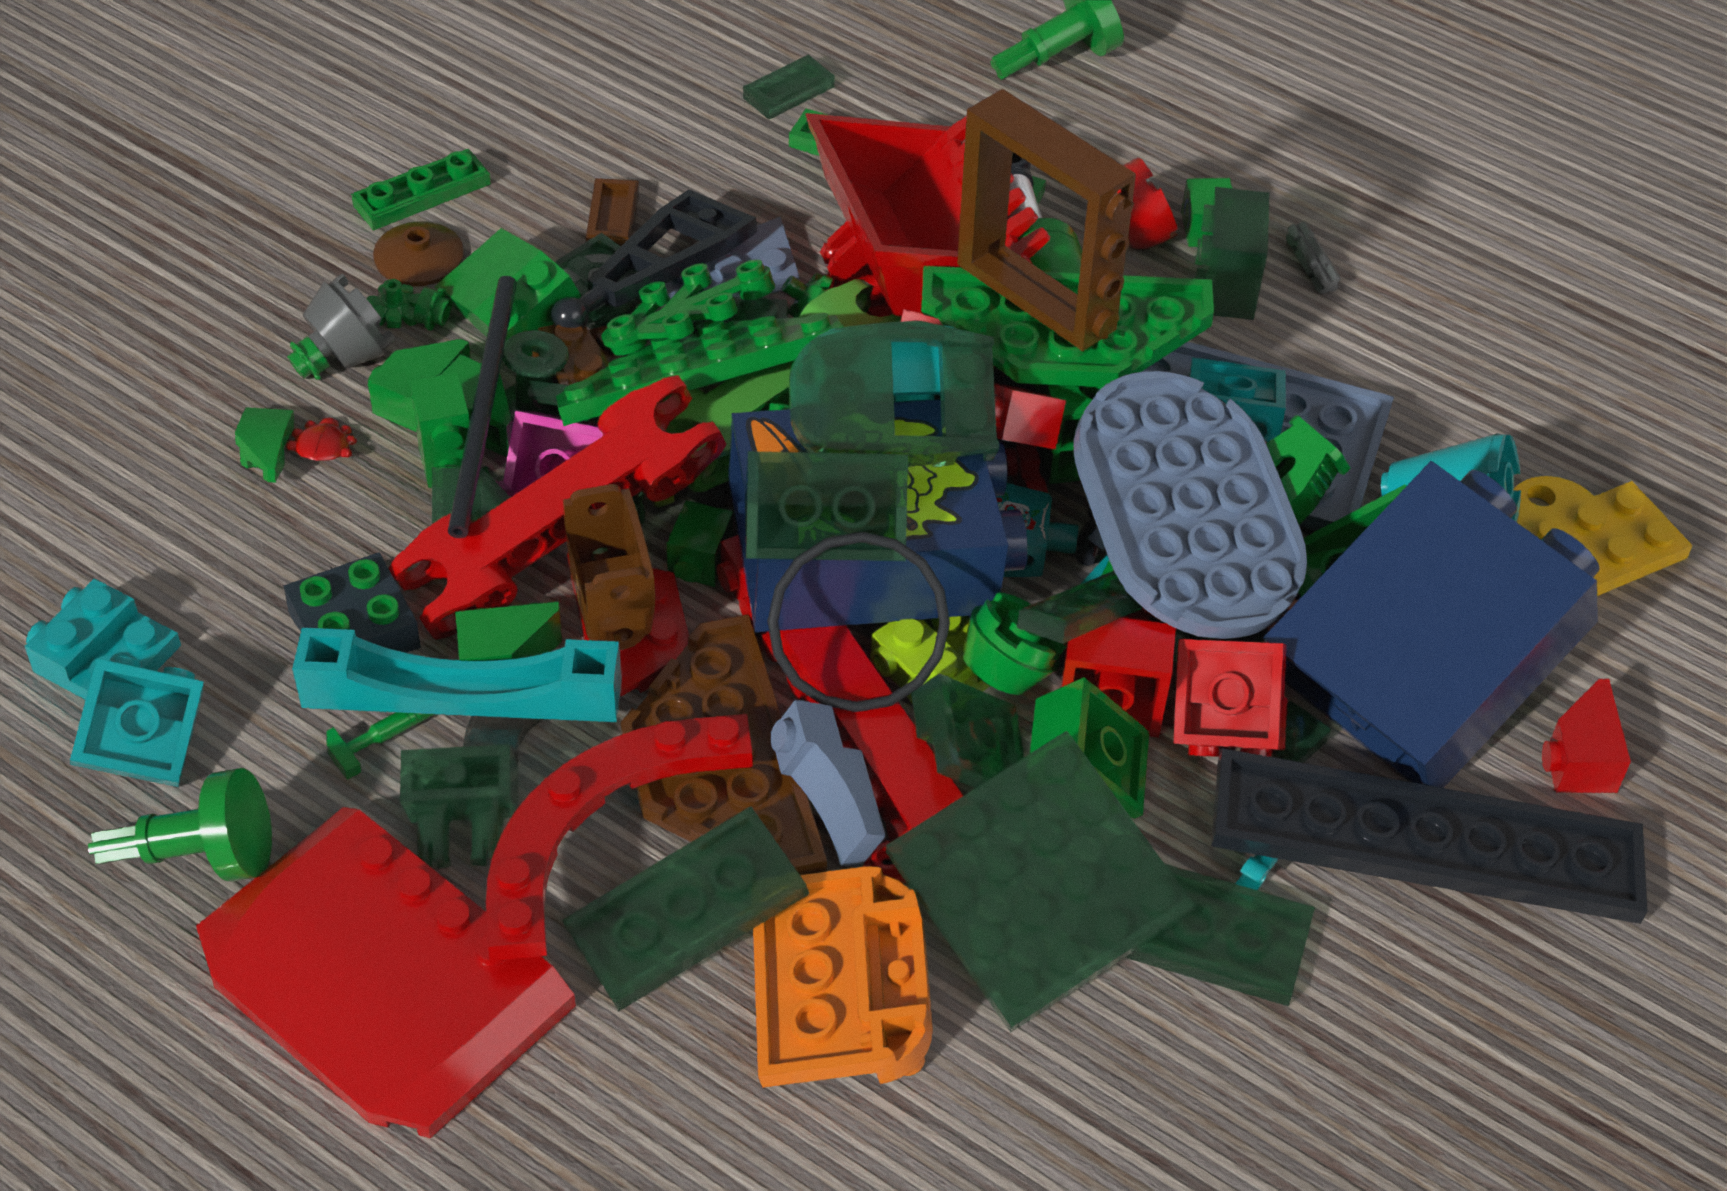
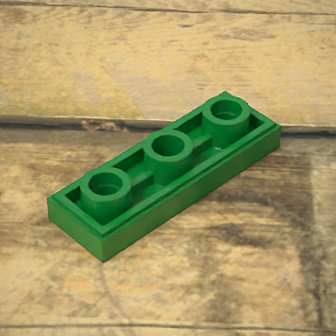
(420, 189)

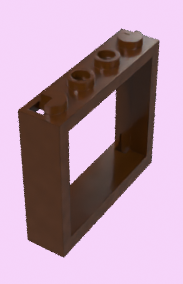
(993, 133)

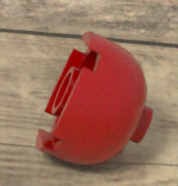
(1151, 215)

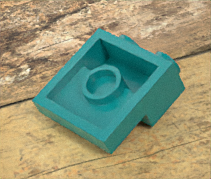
(1255, 389)
(93, 626)
(137, 720)

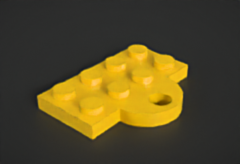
(1616, 526)

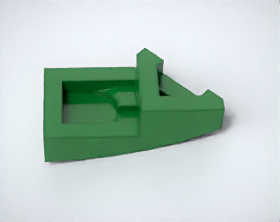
(262, 439)

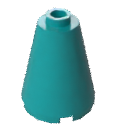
(1491, 455)

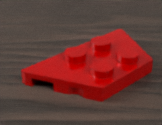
(665, 641)

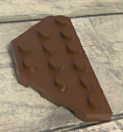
(715, 677)

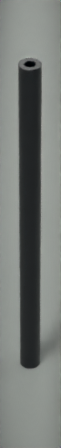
(482, 408)

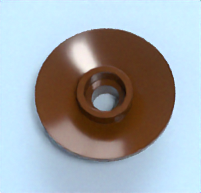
(418, 253)

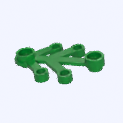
(674, 321)

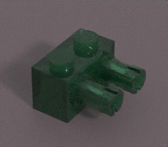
(458, 785)

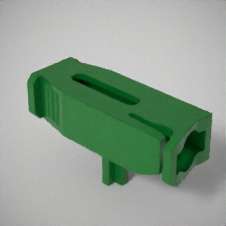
(1305, 465)

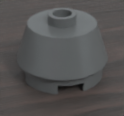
(345, 324)

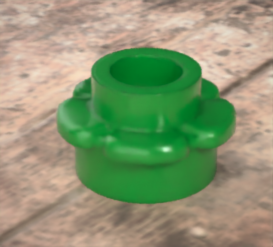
(432, 308)
(307, 359)

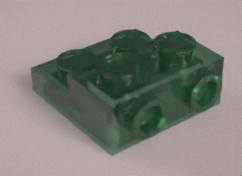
(970, 730)

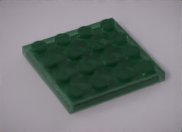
(1039, 880)

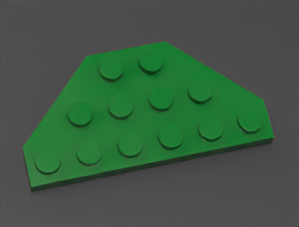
(1153, 322)
(700, 359)

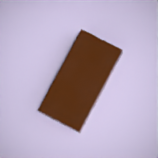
(613, 209)

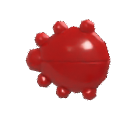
(322, 440)

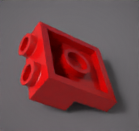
(1230, 697)

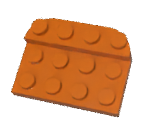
(843, 982)

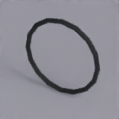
(813, 552)

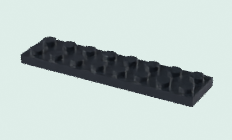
(1430, 836)

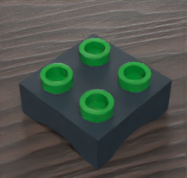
(355, 598)

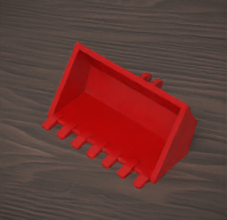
(902, 202)

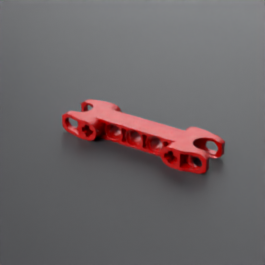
(531, 523)

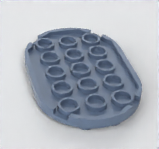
(1189, 505)

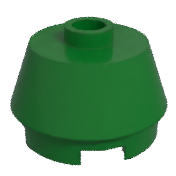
(1004, 654)

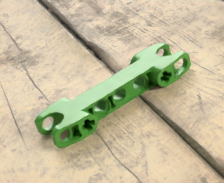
(766, 386)

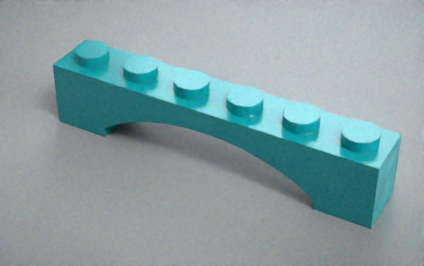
(349, 673)

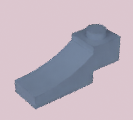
(831, 777)

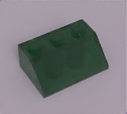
(819, 495)

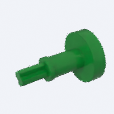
(1085, 20)
(227, 826)

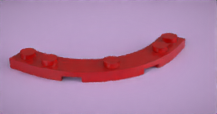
(575, 792)

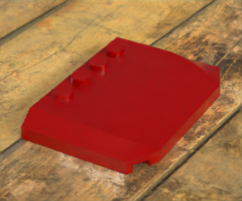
(378, 975)

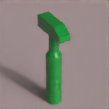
(379, 732)

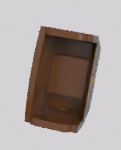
(612, 586)

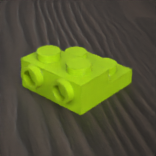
(906, 645)

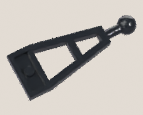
(693, 215)

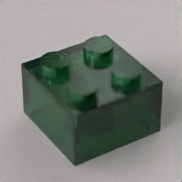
(1234, 249)

